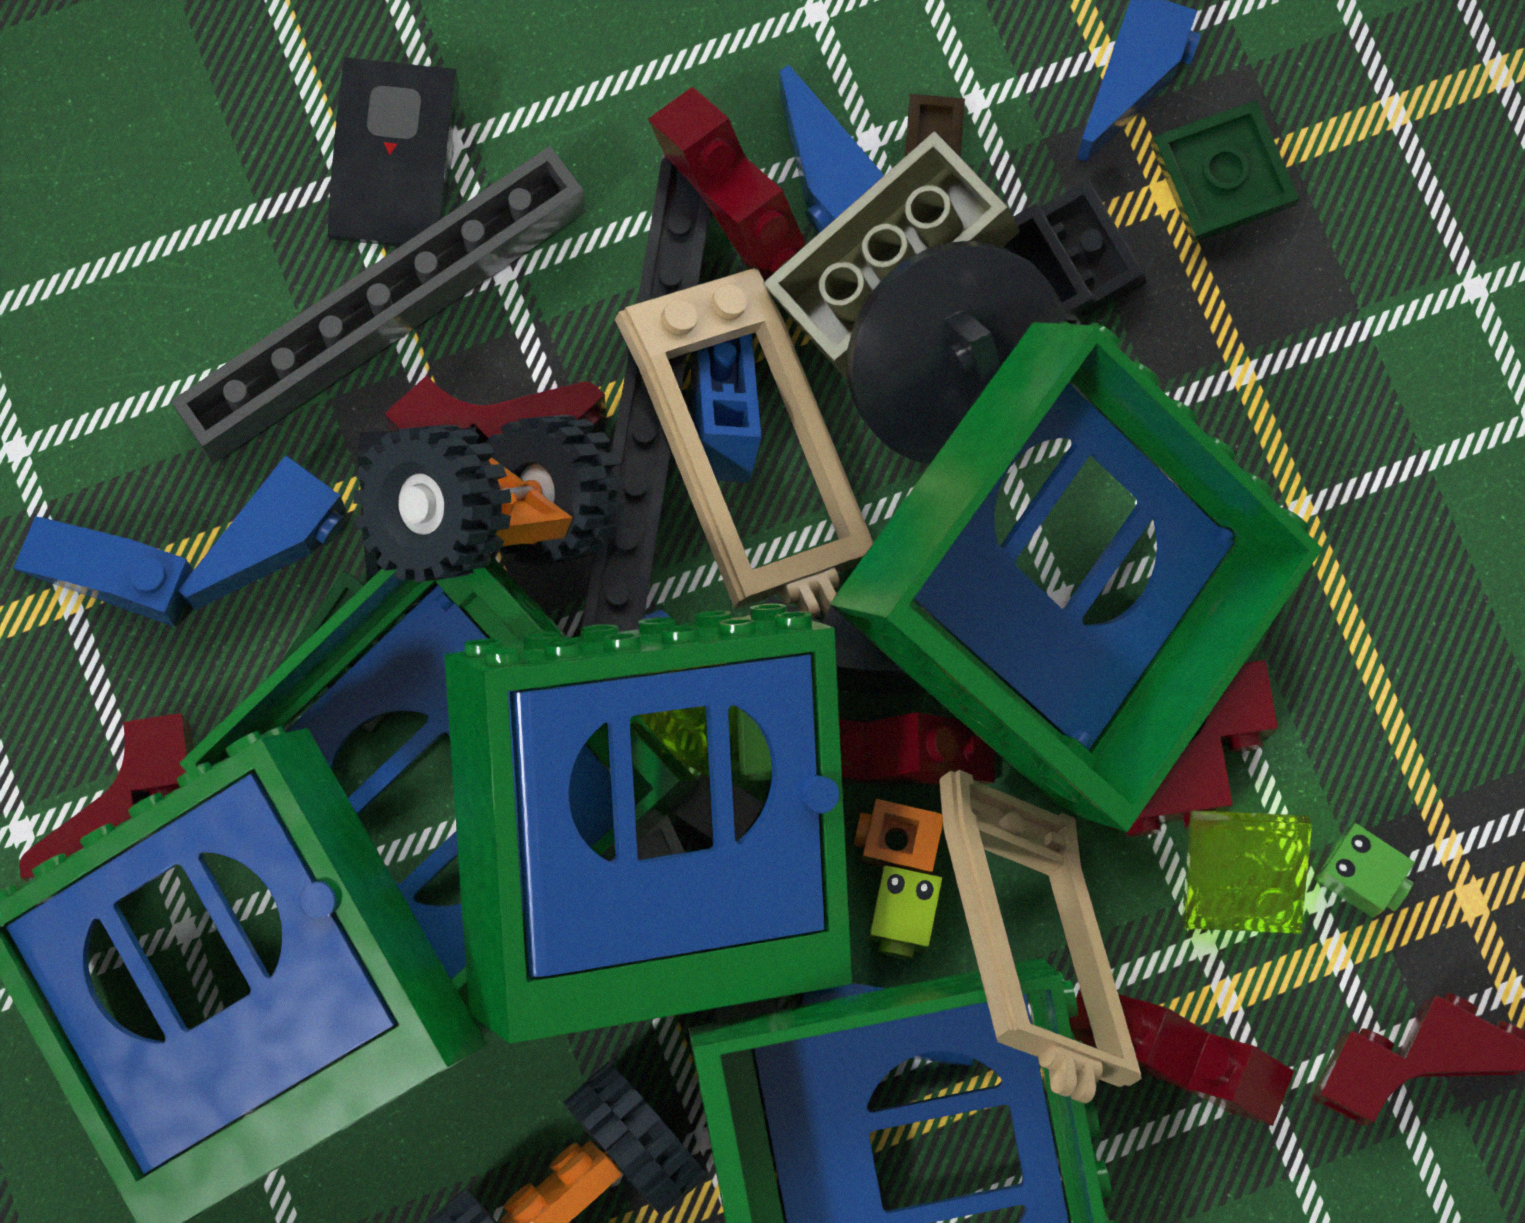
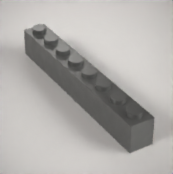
(380, 305)

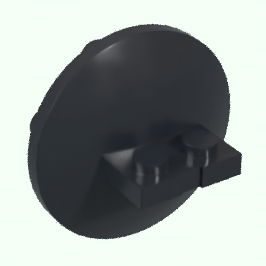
(938, 338)

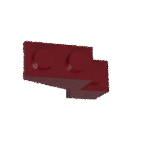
(740, 196)
(432, 406)
(912, 750)
(148, 767)
(1199, 775)
(1441, 1043)
(1207, 1065)

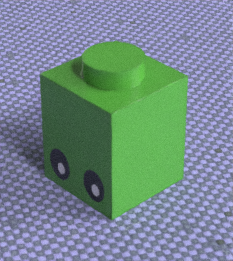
(1366, 872)

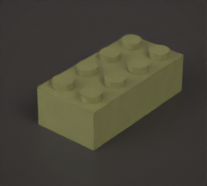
(913, 207)

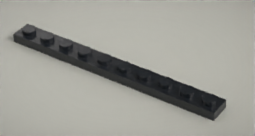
(625, 563)

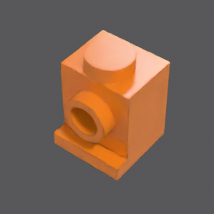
(919, 827)

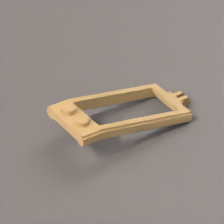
(707, 317)
(1047, 842)

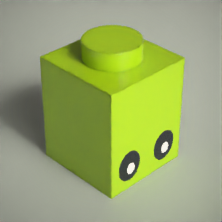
(904, 912)

